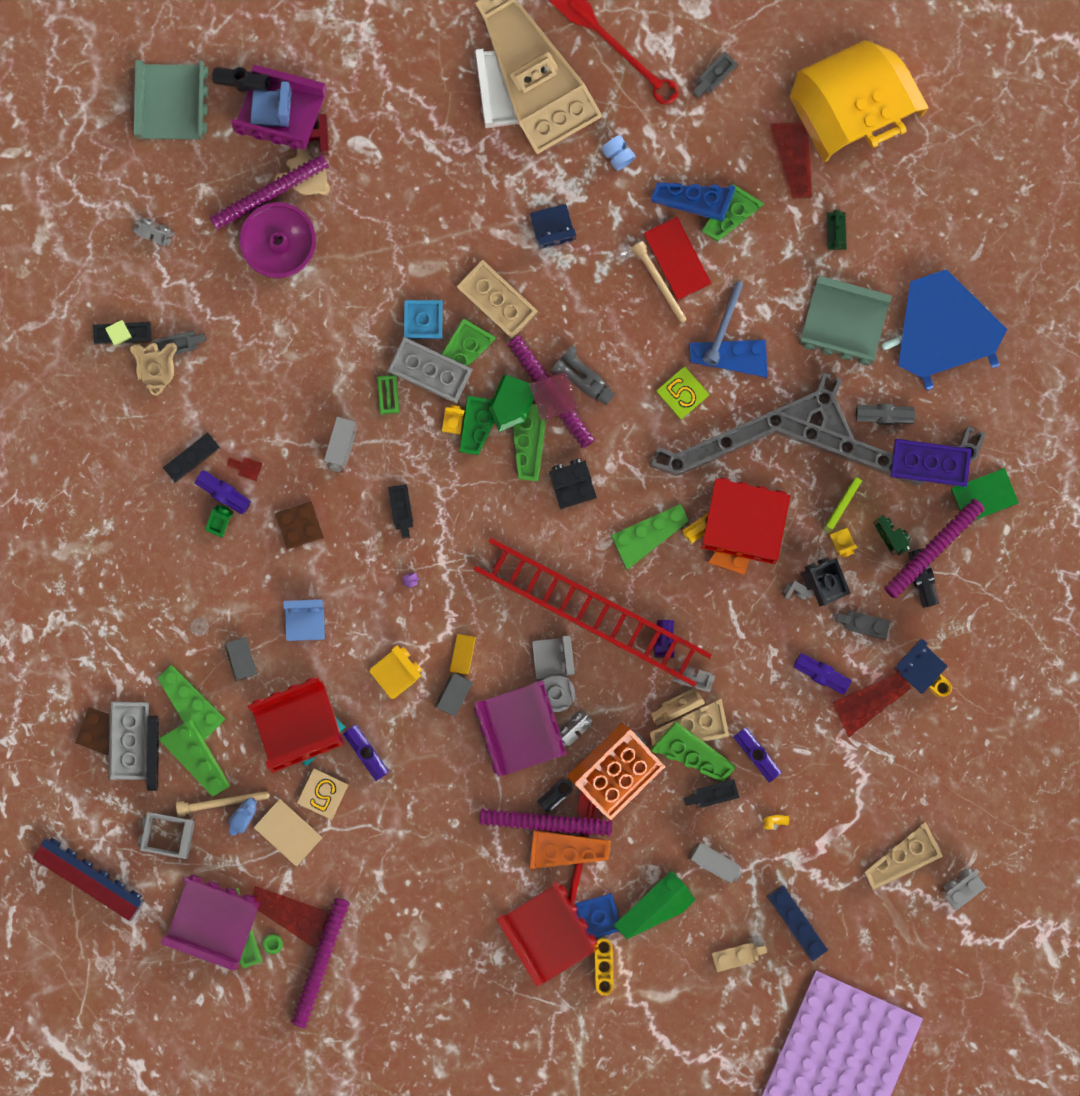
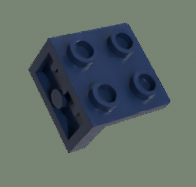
(552, 226)
(920, 666)

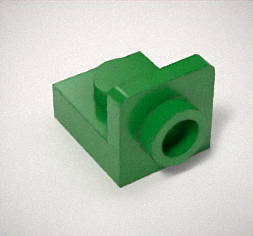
(219, 520)

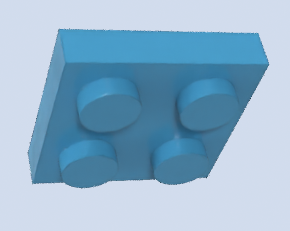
(423, 319)

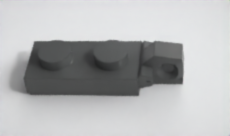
(714, 75)
(184, 341)
(864, 624)

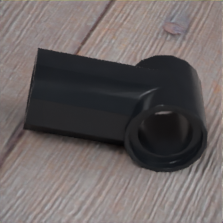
(554, 796)

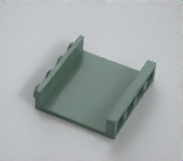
(170, 101)
(845, 320)

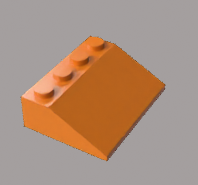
(616, 771)

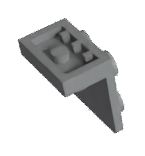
(553, 657)
(963, 889)

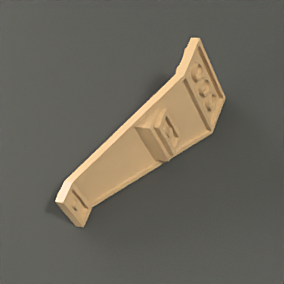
(553, 101)

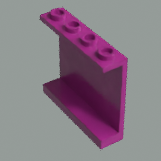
(306, 103)
(520, 729)
(212, 922)

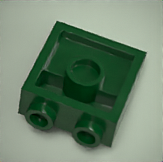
(897, 540)

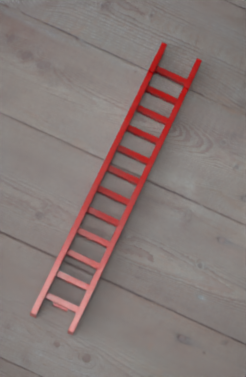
(592, 595)

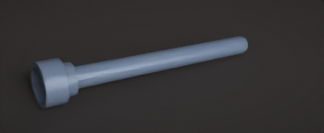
(712, 355)

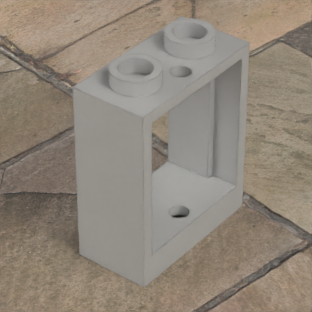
(340, 444)
(186, 837)
(715, 863)

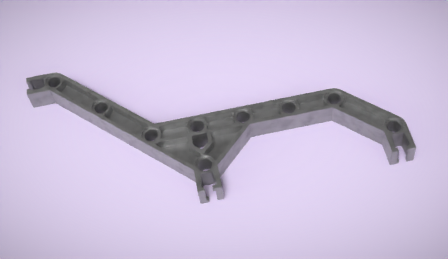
(794, 424)

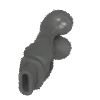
(591, 384)

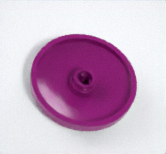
(278, 240)

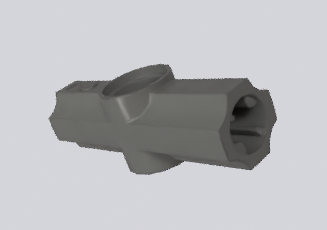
(885, 414)

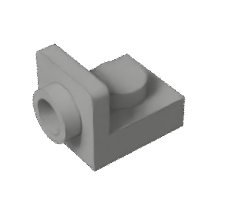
(801, 591)

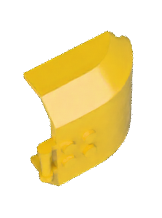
(855, 96)

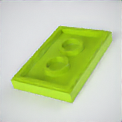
(842, 505)

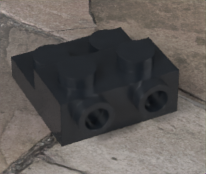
(572, 483)
(825, 580)

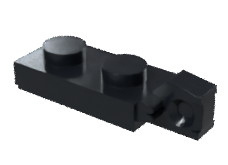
(401, 509)
(713, 794)

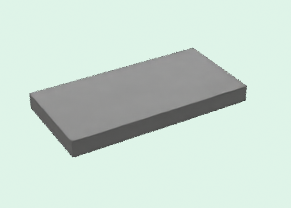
(430, 370)
(128, 740)

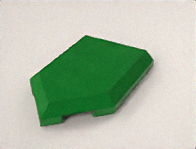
(511, 402)

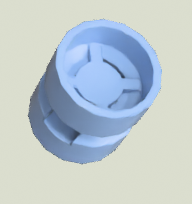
(618, 153)

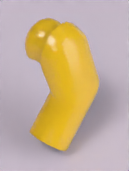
(775, 819)

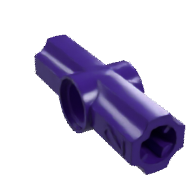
(222, 492)
(822, 673)
(358, 742)
(766, 764)

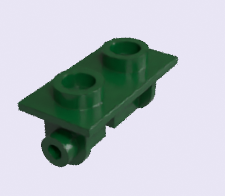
(836, 230)

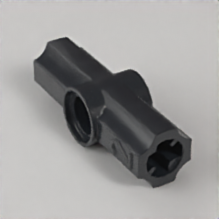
(241, 79)
(925, 584)

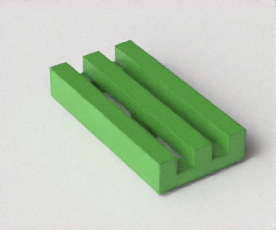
(389, 410)

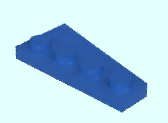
(695, 199)
(739, 356)

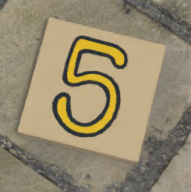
(322, 794)

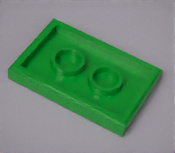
(992, 491)

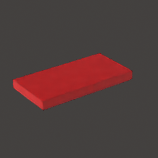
(677, 258)

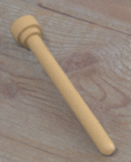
(641, 251)
(185, 808)

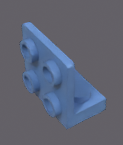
(272, 107)
(304, 620)

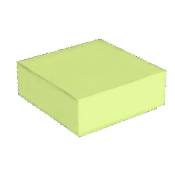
(118, 332)

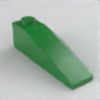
(659, 904)

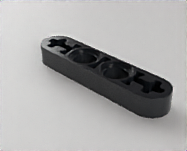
(152, 752)

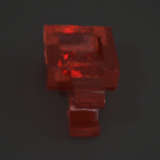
(248, 468)

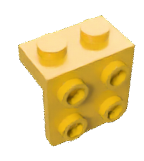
(396, 672)

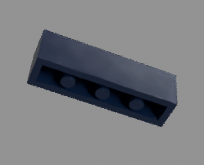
(797, 923)

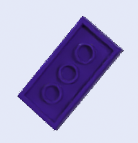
(930, 463)

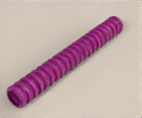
(269, 191)
(536, 371)
(935, 547)
(545, 822)
(320, 962)

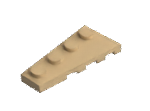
(706, 723)
(910, 855)

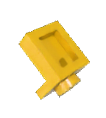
(453, 420)
(843, 543)

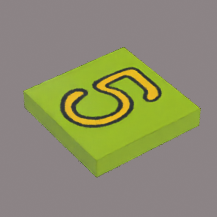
(682, 393)

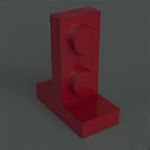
(321, 134)

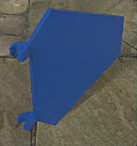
(946, 327)

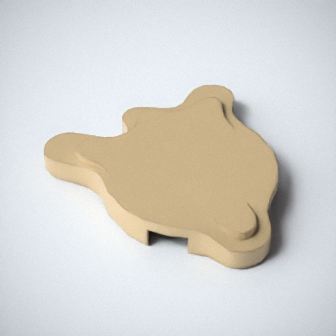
(315, 185)
(154, 366)

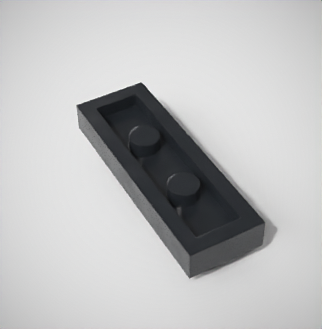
(139, 332)
(191, 457)

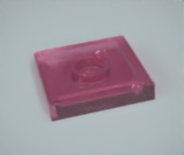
(553, 396)

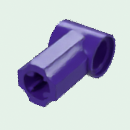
(663, 642)

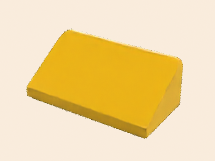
(462, 654)

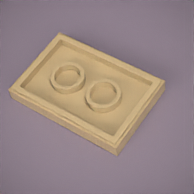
(288, 832)

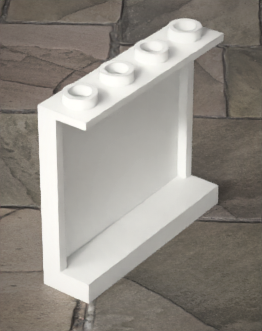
(494, 92)

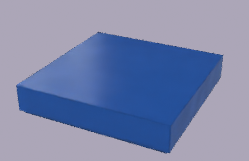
(599, 915)

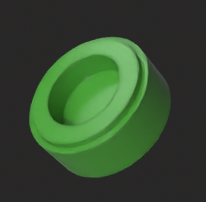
(273, 944)

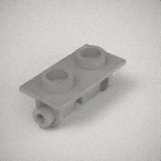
(161, 233)
(703, 679)
(580, 722)

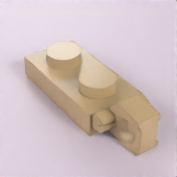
(677, 706)
(737, 956)

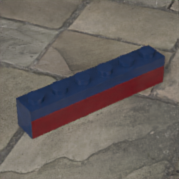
(88, 879)

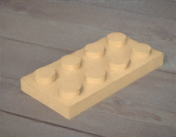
(497, 299)

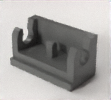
(240, 659)
(453, 694)

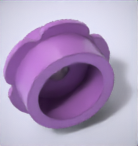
(410, 579)

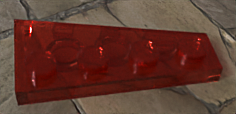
(794, 152)
(866, 703)
(295, 916)

